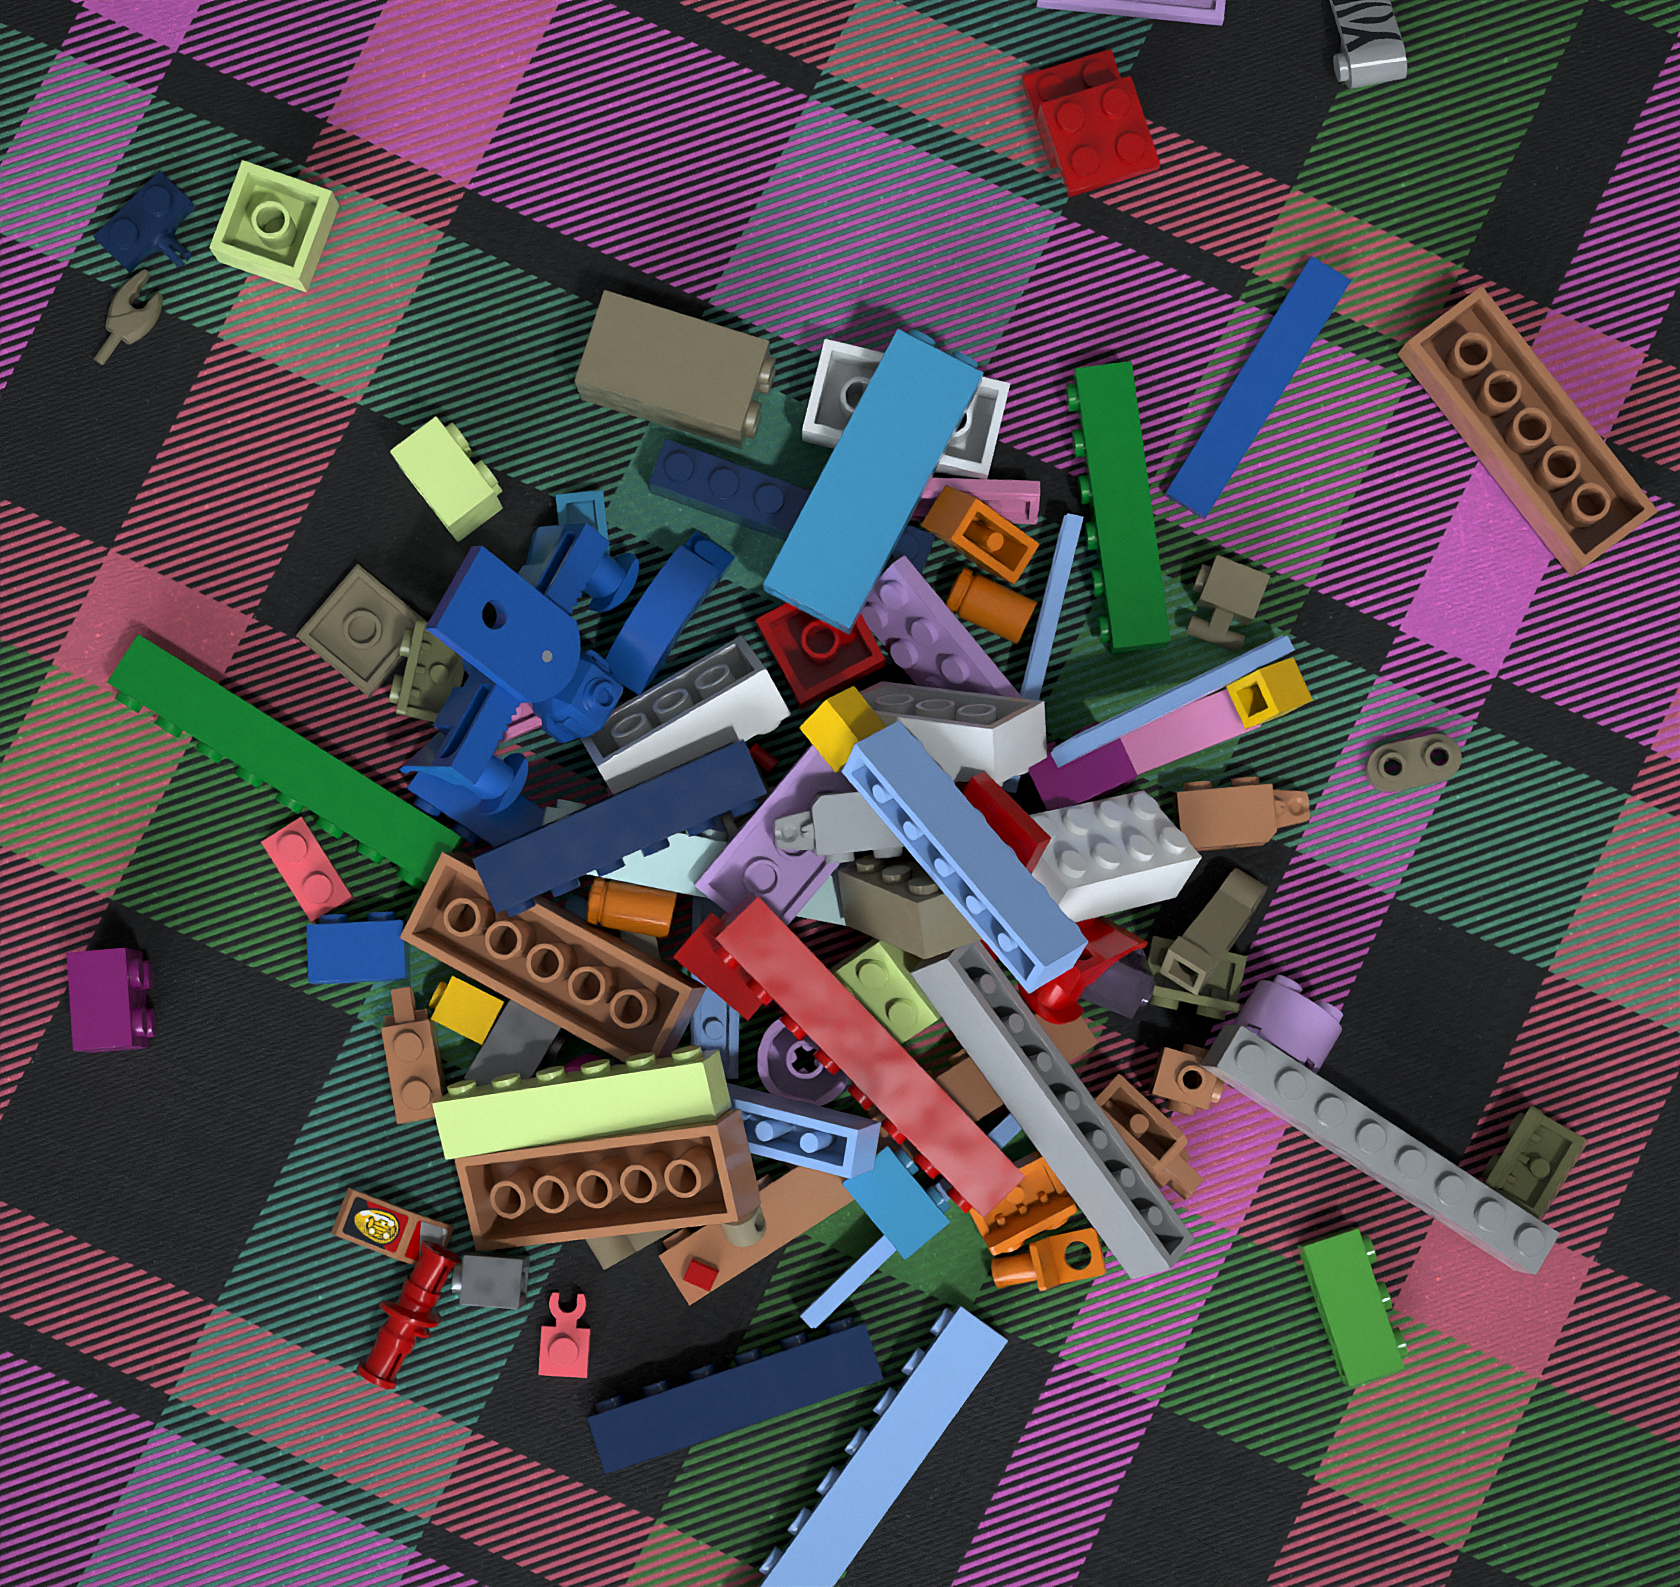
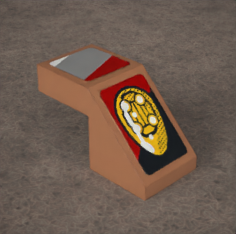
(387, 1227)

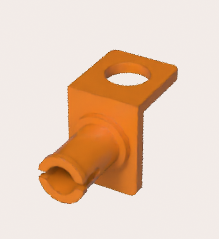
(1048, 1262)

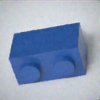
(357, 949)

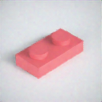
(307, 869)

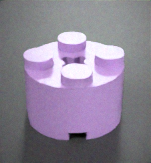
(1291, 1021)
(780, 1077)

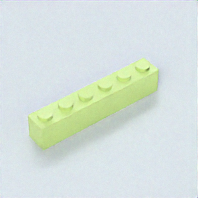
(582, 1103)

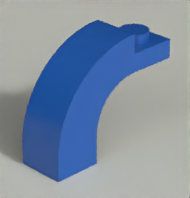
(665, 611)

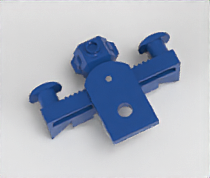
(524, 657)

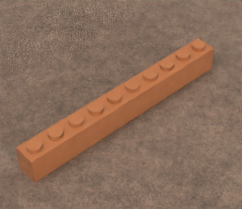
(809, 1195)

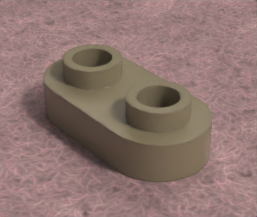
(1413, 763)

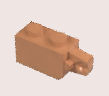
(1236, 815)
(412, 1058)
(1150, 1137)

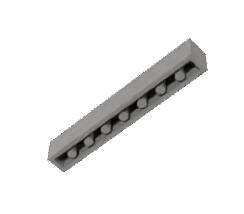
(1054, 1108)
(1379, 1149)

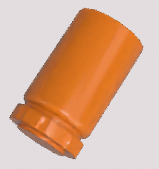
(990, 605)
(631, 907)

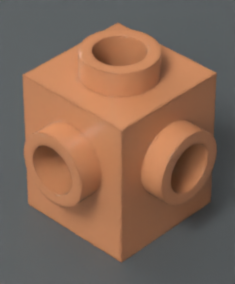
(1169, 1085)

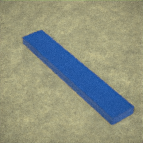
(1257, 388)

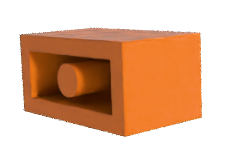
(980, 534)

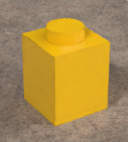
(1269, 693)
(839, 725)
(466, 1009)

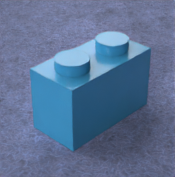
(898, 1202)

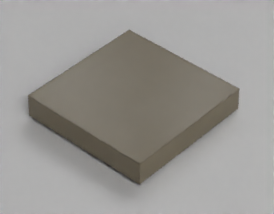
(360, 630)

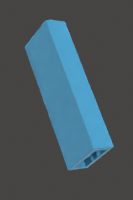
(874, 480)

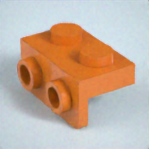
(1032, 1206)

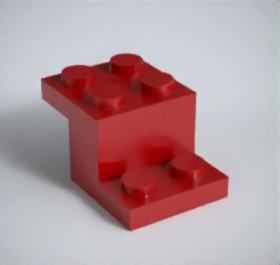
(1090, 122)

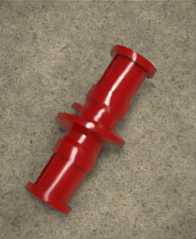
(409, 1316)

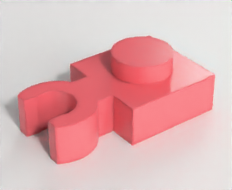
(565, 1346)

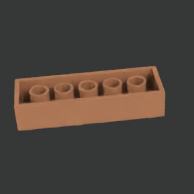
(1526, 431)
(554, 964)
(611, 1185)

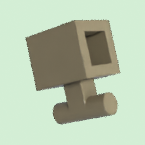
(1230, 594)

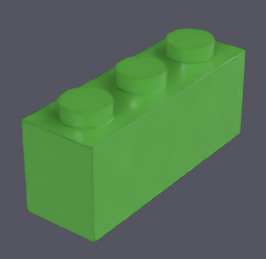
(1353, 1306)

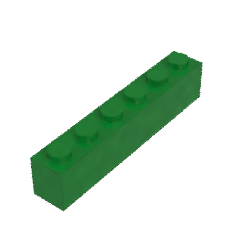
(1119, 508)

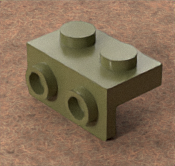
(429, 674)
(1216, 996)
(1534, 1162)

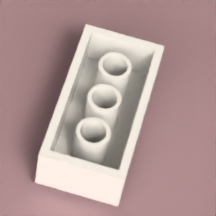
(842, 380)
(688, 715)
(966, 729)
(1112, 856)

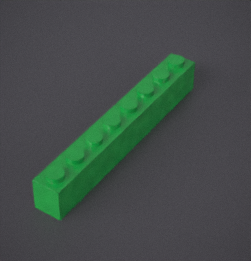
(283, 760)

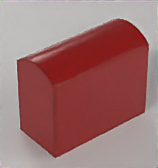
(763, 758)
(701, 1274)

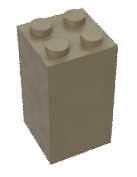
(675, 370)

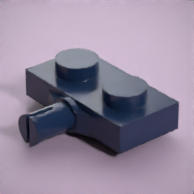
(147, 225)

